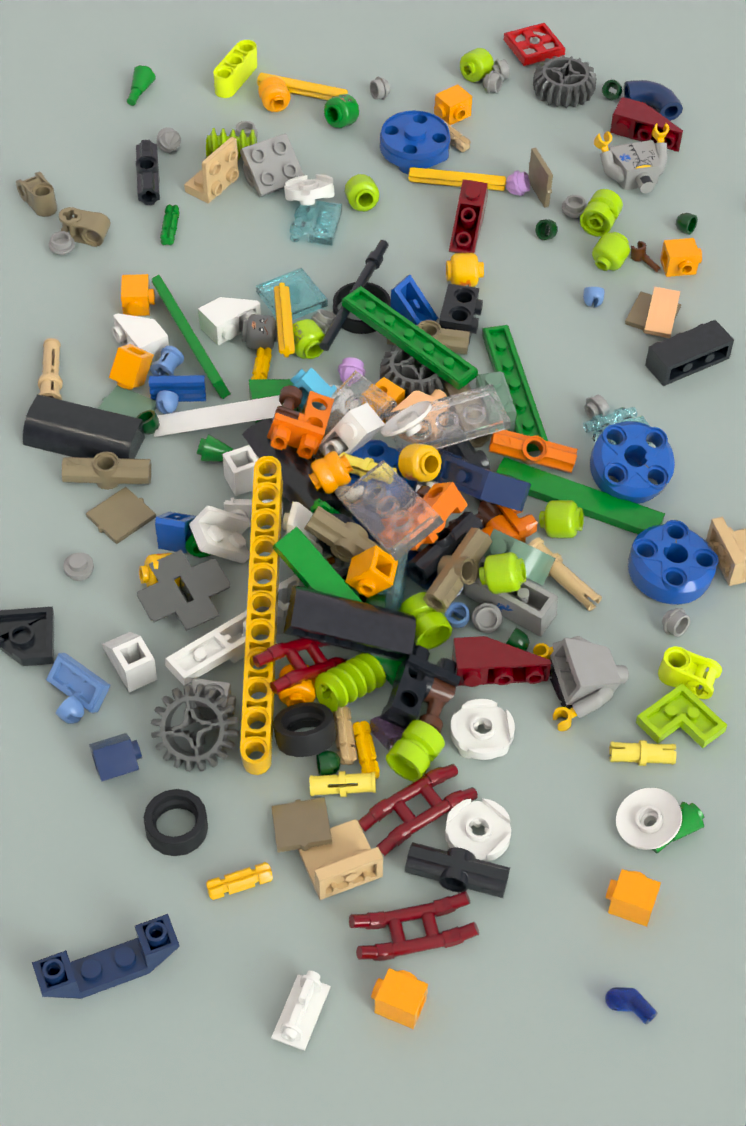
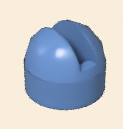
(593, 294)
(166, 401)
(461, 612)
(70, 710)

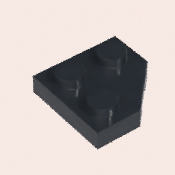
(28, 635)

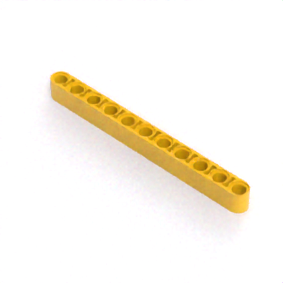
(261, 622)

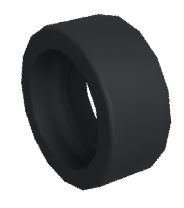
(306, 742)
(172, 800)

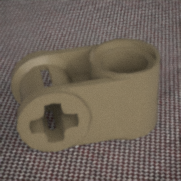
(38, 194)
(86, 226)

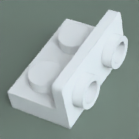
(221, 534)

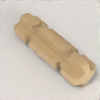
(456, 139)
(345, 736)

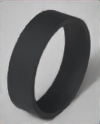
(359, 326)

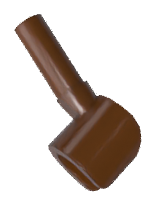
(639, 254)

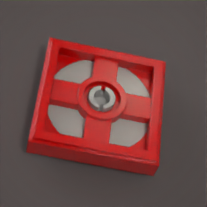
(534, 44)

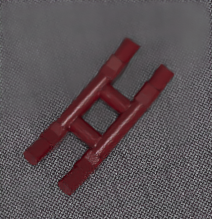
(301, 671)
(411, 822)
(426, 912)

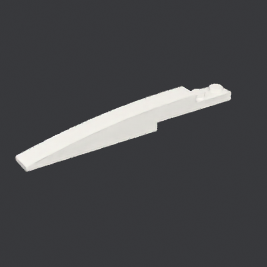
(229, 639)

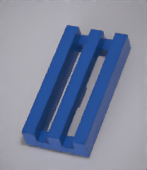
(188, 388)

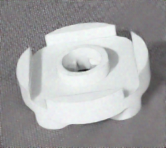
(308, 190)
(478, 745)
(478, 813)

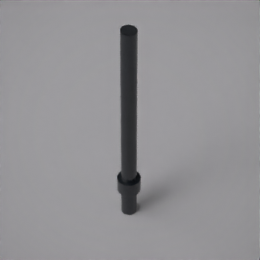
(372, 263)

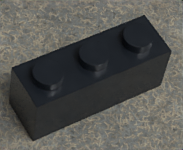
(689, 352)

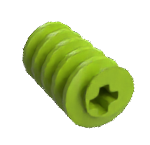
(214, 141)
(349, 680)

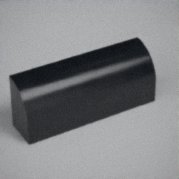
(80, 429)
(295, 469)
(350, 624)

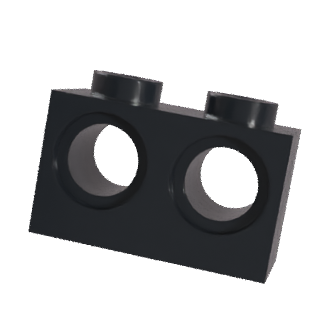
(461, 308)

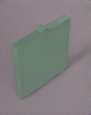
(127, 402)

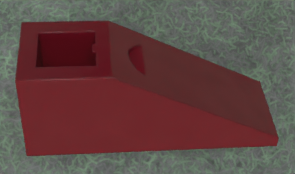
(637, 121)
(469, 216)
(492, 662)

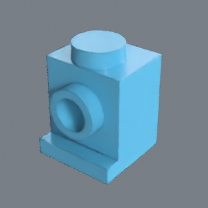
(311, 381)

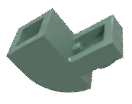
(536, 562)

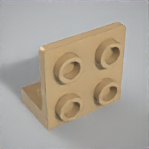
(216, 174)
(730, 548)
(344, 862)

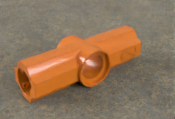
(550, 455)

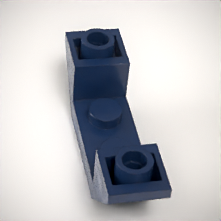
(482, 482)
(108, 967)

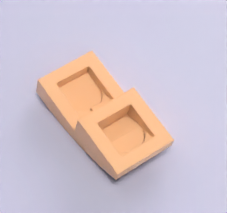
(662, 312)

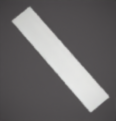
(217, 416)

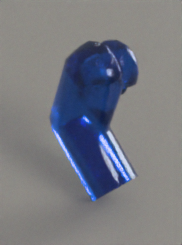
(630, 1000)

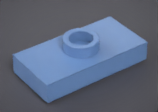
(79, 681)

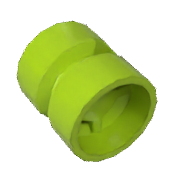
(601, 212)
(431, 626)
(415, 750)

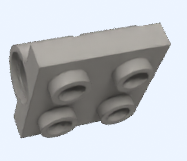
(270, 164)

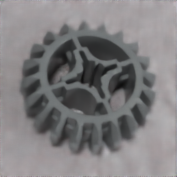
(564, 81)
(409, 373)
(196, 742)

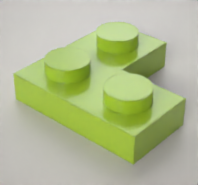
(682, 710)

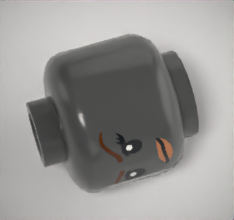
(259, 331)

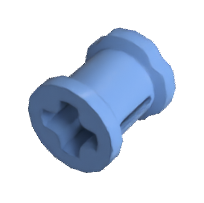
(167, 362)

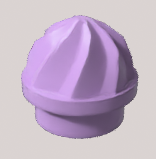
(518, 183)
(348, 366)

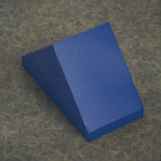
(410, 302)
(173, 531)

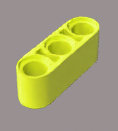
(235, 68)

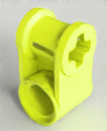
(689, 670)

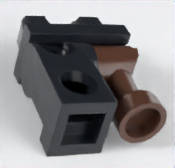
(419, 682)

